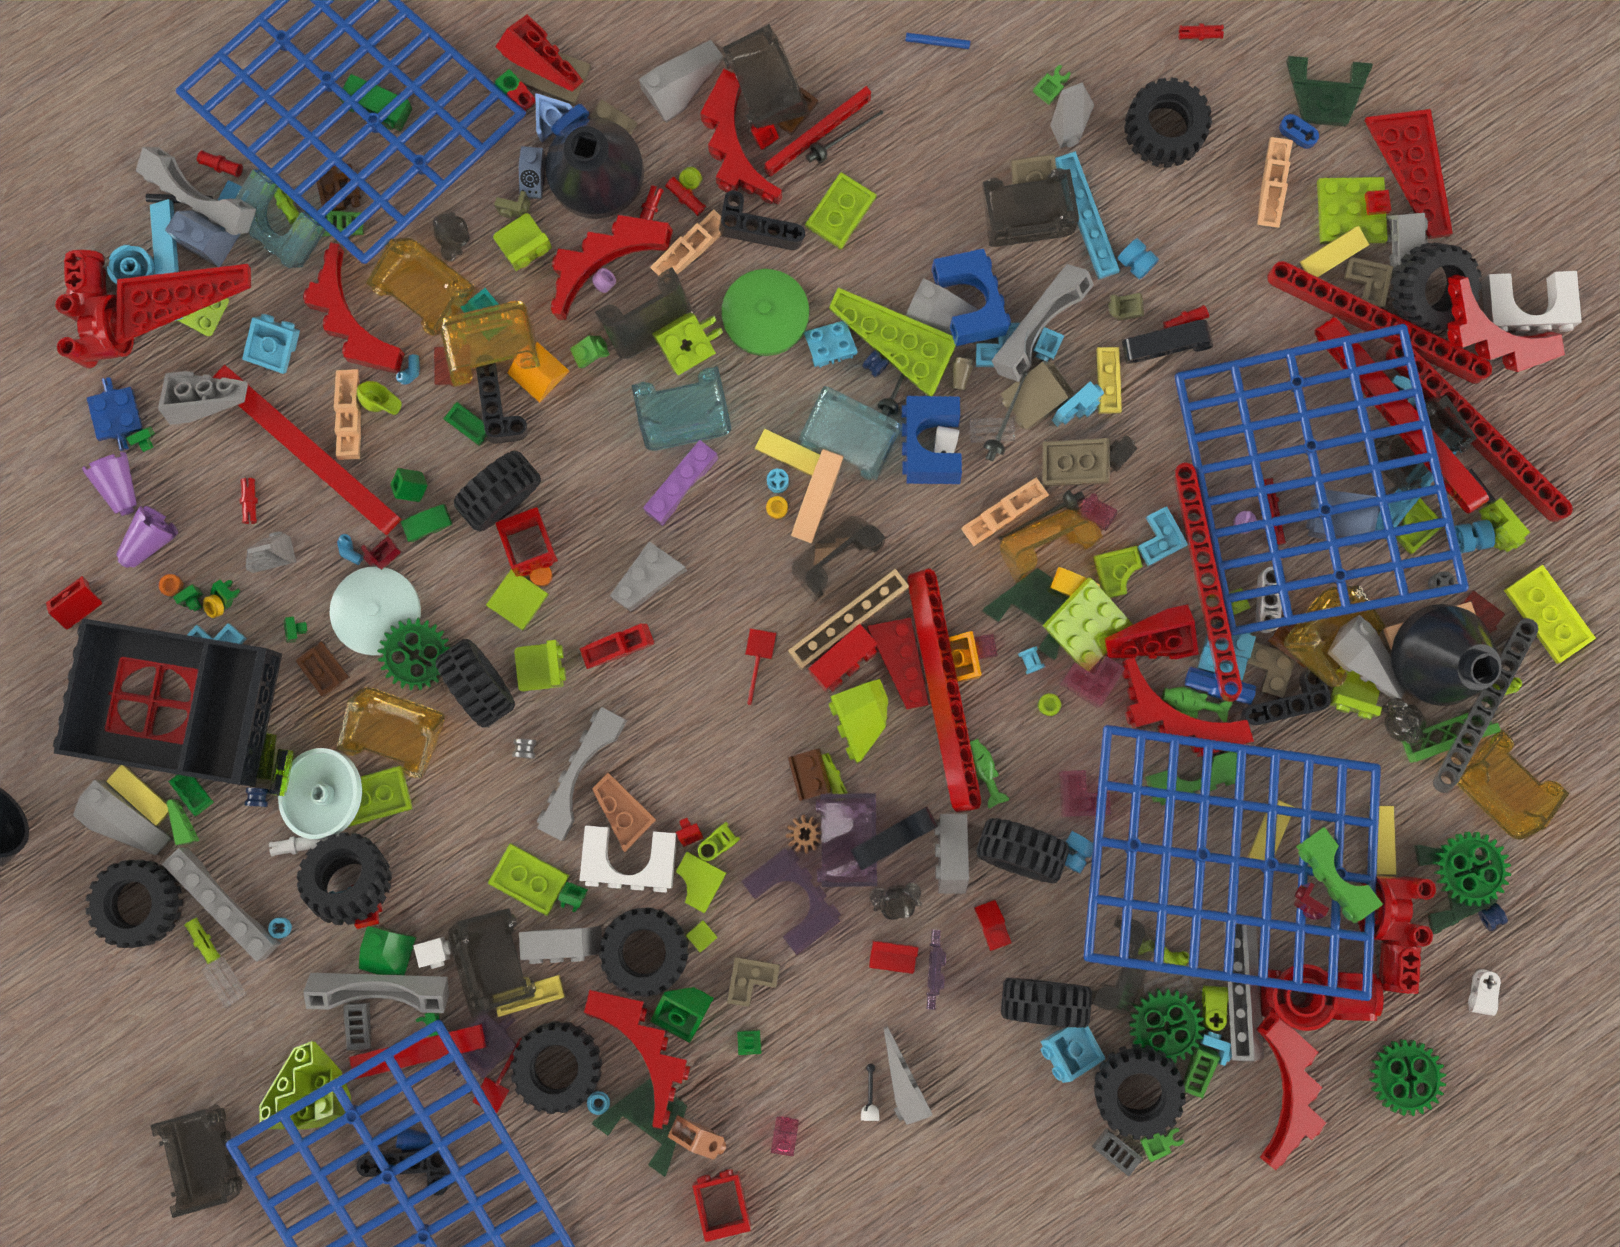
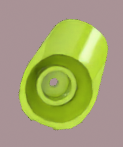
(377, 398)

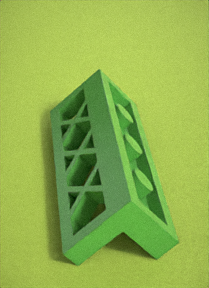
(1444, 745)

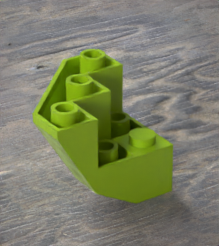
(861, 716)
(302, 1074)

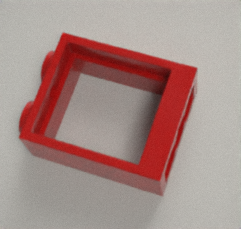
(517, 524)
(725, 1229)

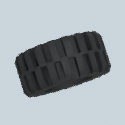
(1173, 96)
(1412, 278)
(497, 490)
(475, 683)
(1022, 850)
(330, 857)
(104, 903)
(612, 952)
(1046, 1002)
(525, 1074)
(1143, 1121)

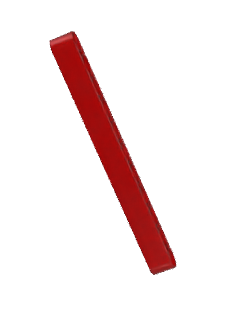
(1367, 322)
(1491, 435)
(315, 457)
(1456, 477)
(1207, 591)
(944, 691)

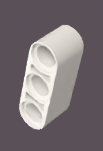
(1262, 608)

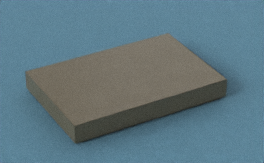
(549, 88)
(1076, 462)

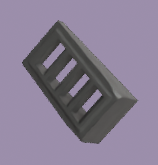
(348, 1018)
(1103, 1140)

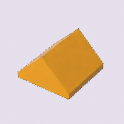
(541, 379)
(965, 656)

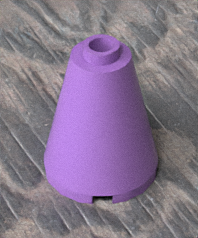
(114, 482)
(144, 537)

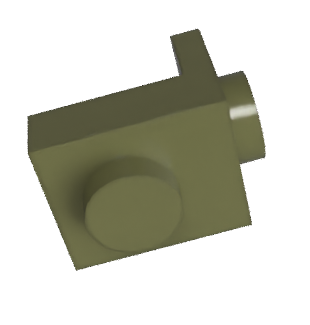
(511, 208)
(1126, 306)

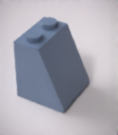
(201, 236)
(1344, 523)

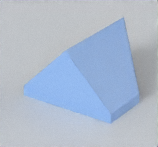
(547, 113)

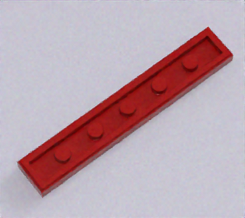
(818, 131)
(425, 1050)

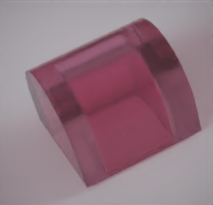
(986, 647)

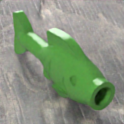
(1190, 702)
(986, 772)

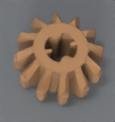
(797, 833)

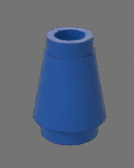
(412, 1140)

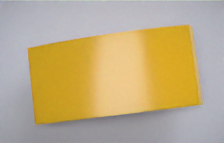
(1067, 581)

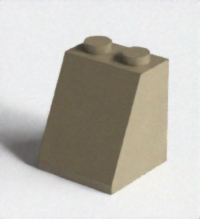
(1040, 395)

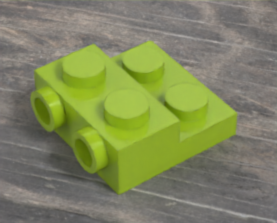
(1507, 526)

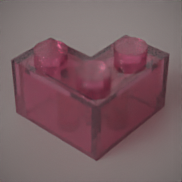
(1093, 686)
(1074, 795)

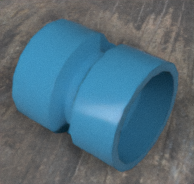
(1138, 258)
(1475, 536)
(1084, 850)

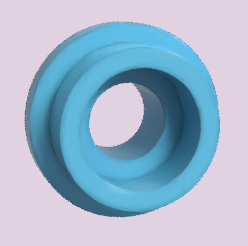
(591, 1102)

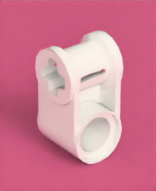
(945, 440)
(1484, 996)

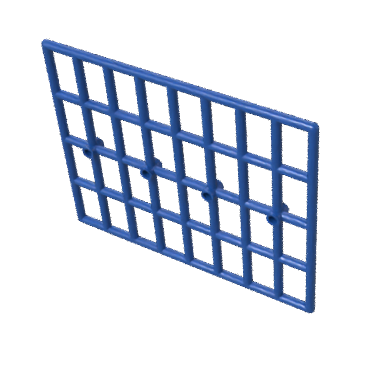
(373, 120)
(1325, 509)
(1202, 854)
(389, 1172)

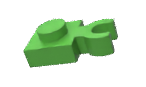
(1051, 86)
(1159, 1146)

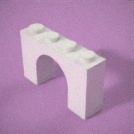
(1562, 309)
(597, 867)

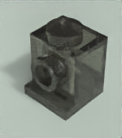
(1121, 452)

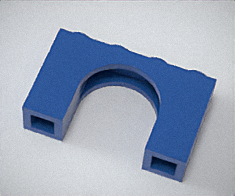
(975, 270)
(920, 464)

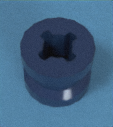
(875, 363)
(256, 797)
(1493, 917)

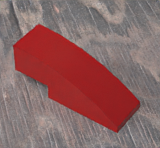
(617, 645)

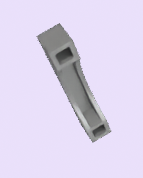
(163, 170)
(1067, 289)
(559, 815)
(226, 912)
(330, 990)

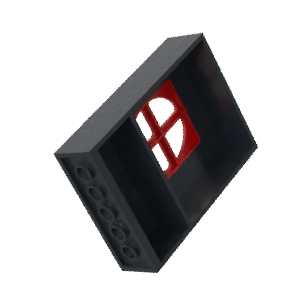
(225, 717)

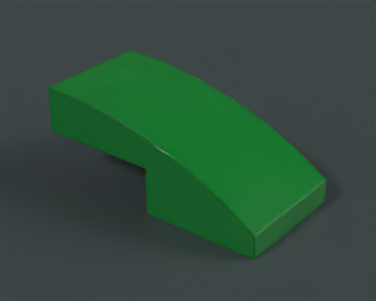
(426, 522)

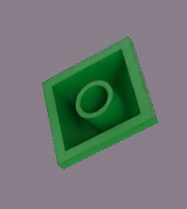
(385, 951)
(682, 1011)

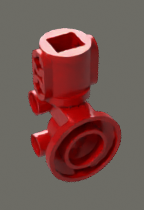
(91, 309)
(1401, 939)
(1317, 1008)

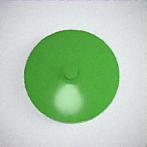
(765, 312)

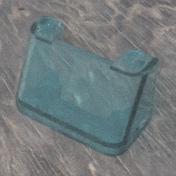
(683, 412)
(852, 431)

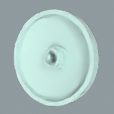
(369, 604)
(321, 794)

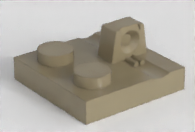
(1032, 168)

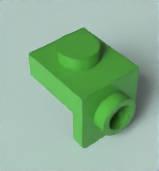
(589, 350)

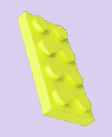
(1558, 622)

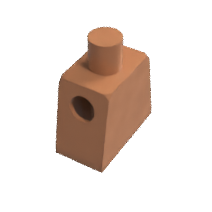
(705, 1142)

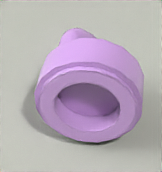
(603, 280)
(1244, 517)

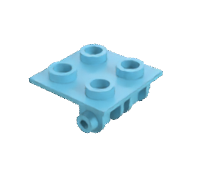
(830, 343)

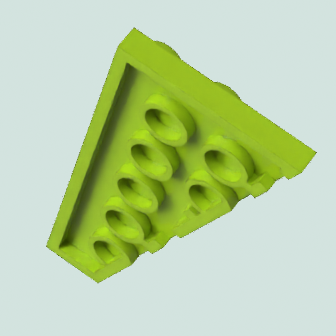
(909, 345)

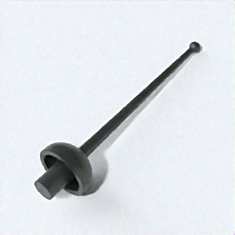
(819, 151)
(888, 405)
(996, 446)
(1069, 501)

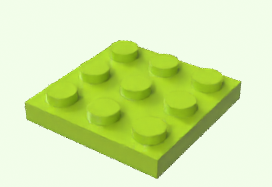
(1344, 207)
(1085, 622)

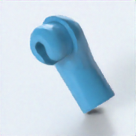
(407, 376)
(346, 549)

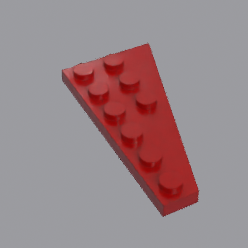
(1413, 157)
(163, 298)

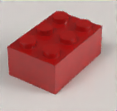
(843, 659)

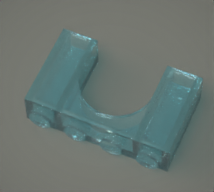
(298, 242)

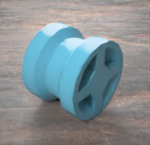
(774, 479)

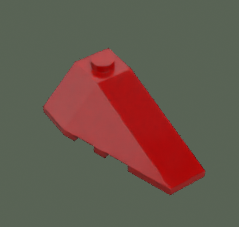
(527, 46)
(1163, 634)

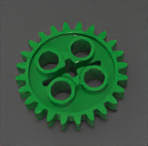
(402, 670)
(1479, 888)
(1162, 1005)
(1427, 1074)

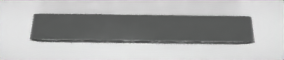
(1479, 712)

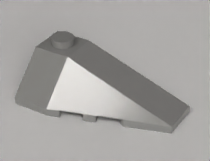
(679, 79)
(1071, 115)
(937, 306)
(193, 397)
(270, 553)
(1361, 650)
(113, 816)
(907, 1094)

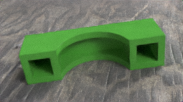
(1222, 771)
(1355, 900)

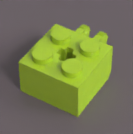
(698, 346)

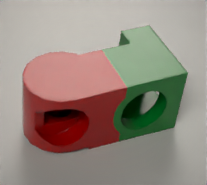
(515, 89)

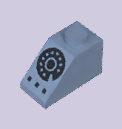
(532, 171)

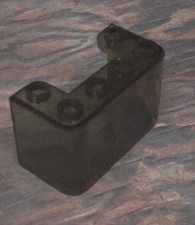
(199, 1159)

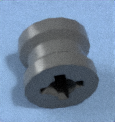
(1445, 579)

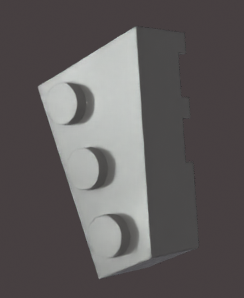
(1405, 234)
(646, 576)
(952, 854)
(559, 944)

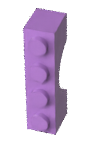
(671, 492)

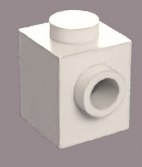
(433, 952)

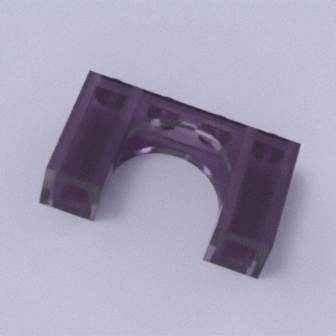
(820, 915)

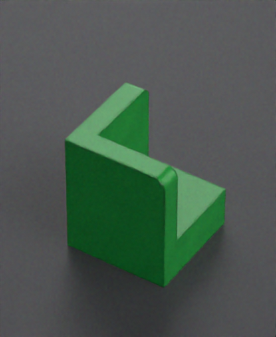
(408, 485)

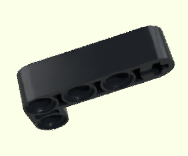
(762, 225)
(1187, 336)
(496, 419)
(1284, 705)
(894, 838)
(427, 1166)

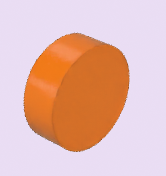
(541, 576)
(170, 585)

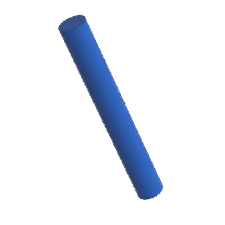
(936, 40)

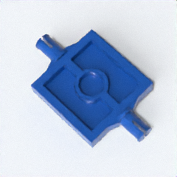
(114, 414)

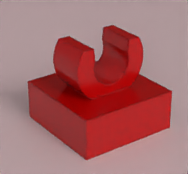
(764, 136)
(1377, 202)
(689, 833)

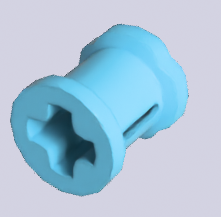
(1031, 660)

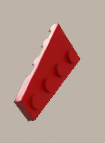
(901, 659)

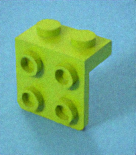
(522, 241)
(206, 319)
(540, 666)
(1356, 697)

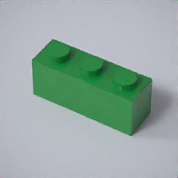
(376, 100)

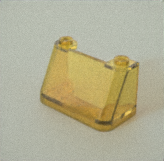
(420, 282)
(488, 338)
(1019, 547)
(1312, 639)
(390, 729)
(1509, 791)

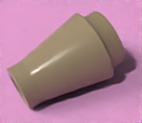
(961, 372)

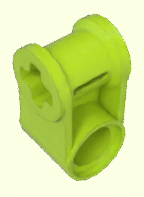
(719, 842)
(1214, 1002)

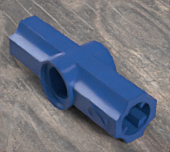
(1207, 682)

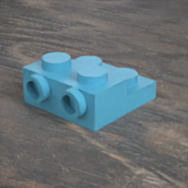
(270, 343)
(1081, 404)
(1243, 648)
(1071, 1052)

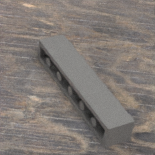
(1245, 998)

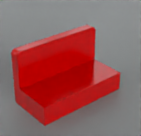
(73, 603)
(893, 957)

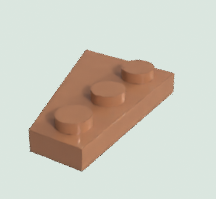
(623, 811)

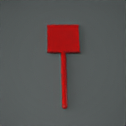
(761, 645)
(493, 1090)

